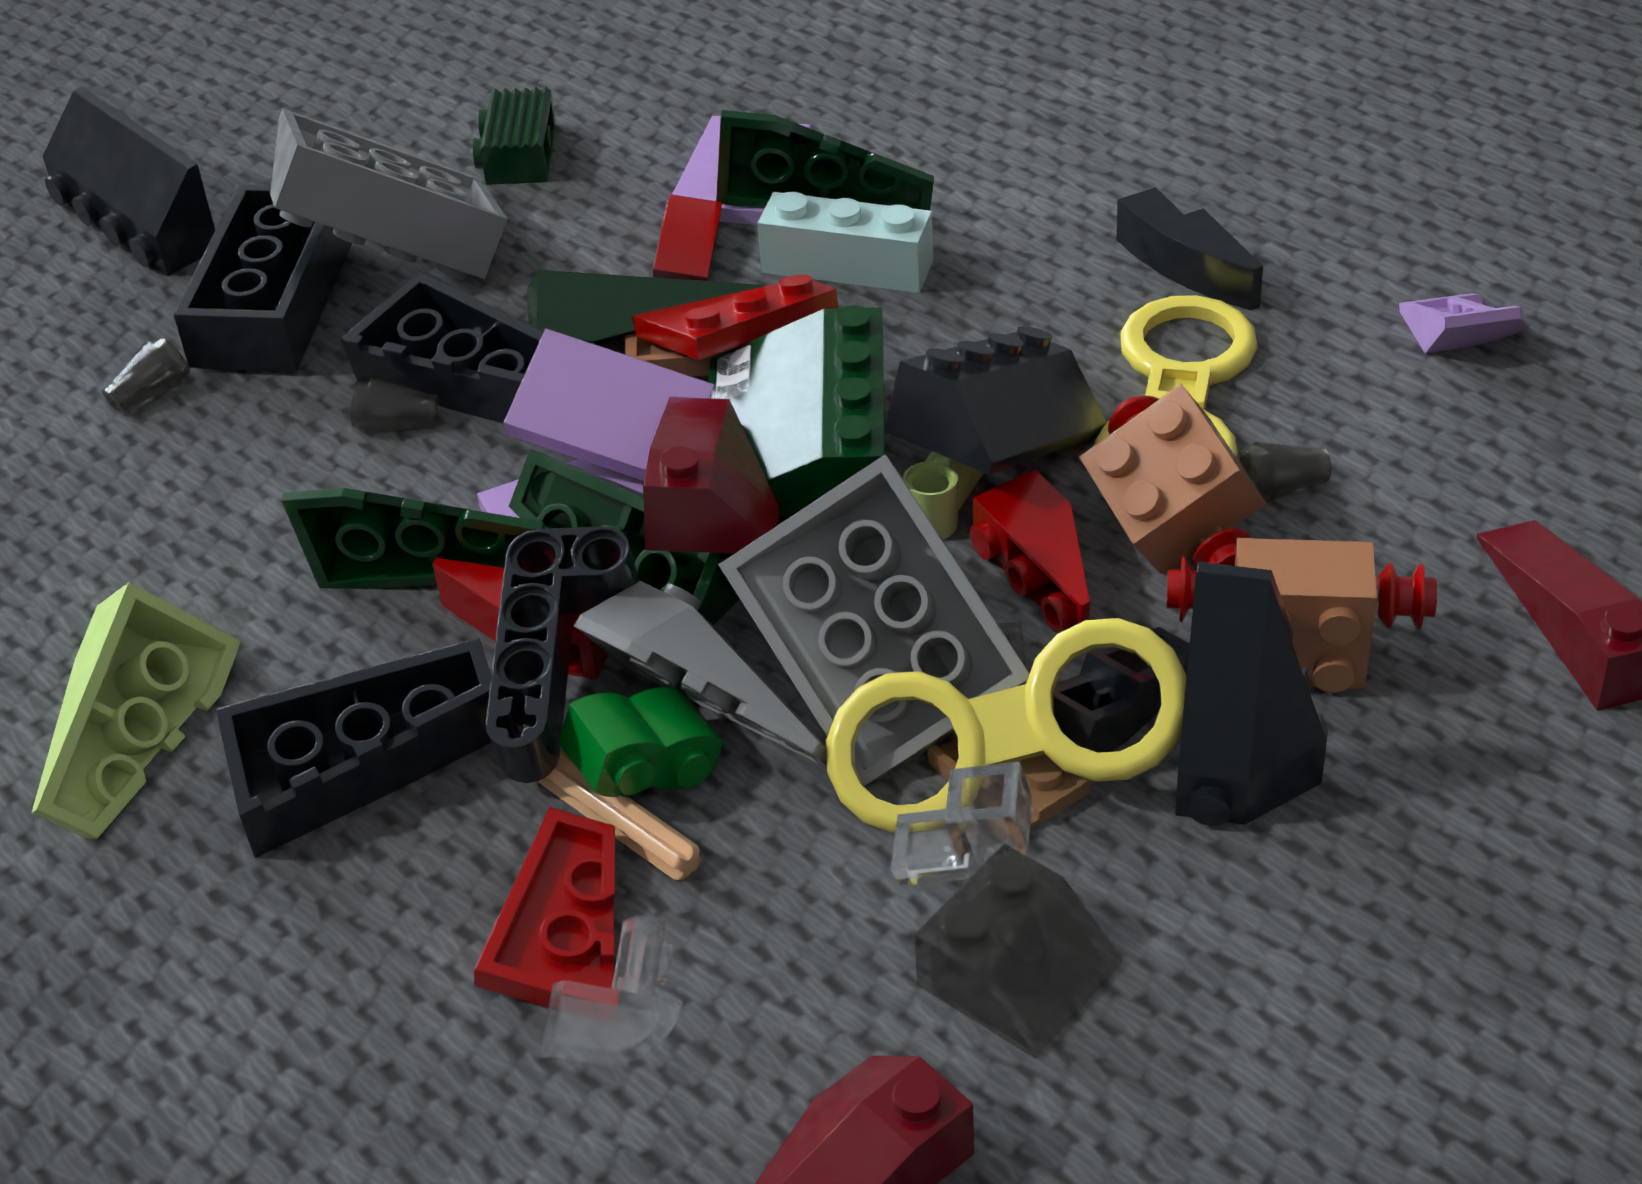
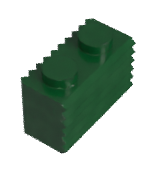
(516, 136)

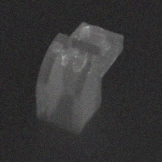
(981, 814)
(620, 1023)

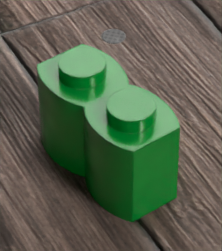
(639, 741)

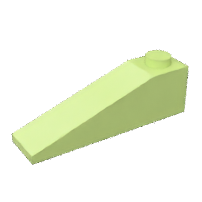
(125, 699)

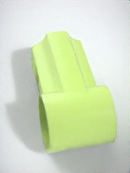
(941, 489)

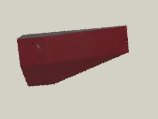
(704, 481)
(1578, 608)
(879, 1126)

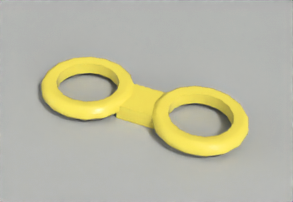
(1195, 376)
(1012, 721)

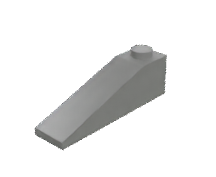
(680, 649)

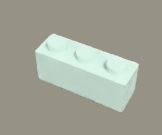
(846, 241)

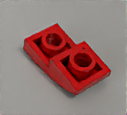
(687, 238)

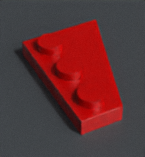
(735, 318)
(556, 914)

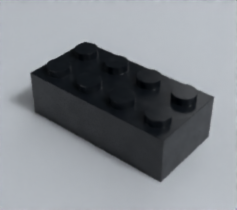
(258, 288)

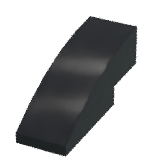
(1189, 249)
(1111, 696)

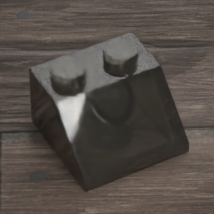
(1015, 951)

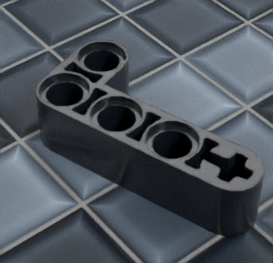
(543, 586)

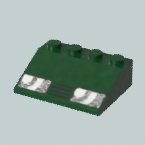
(809, 400)

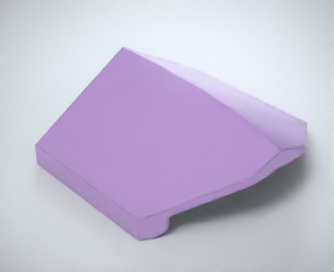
(1460, 322)

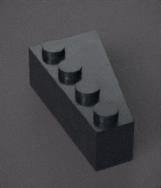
(444, 346)
(351, 739)

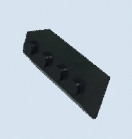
(128, 184)
(994, 401)

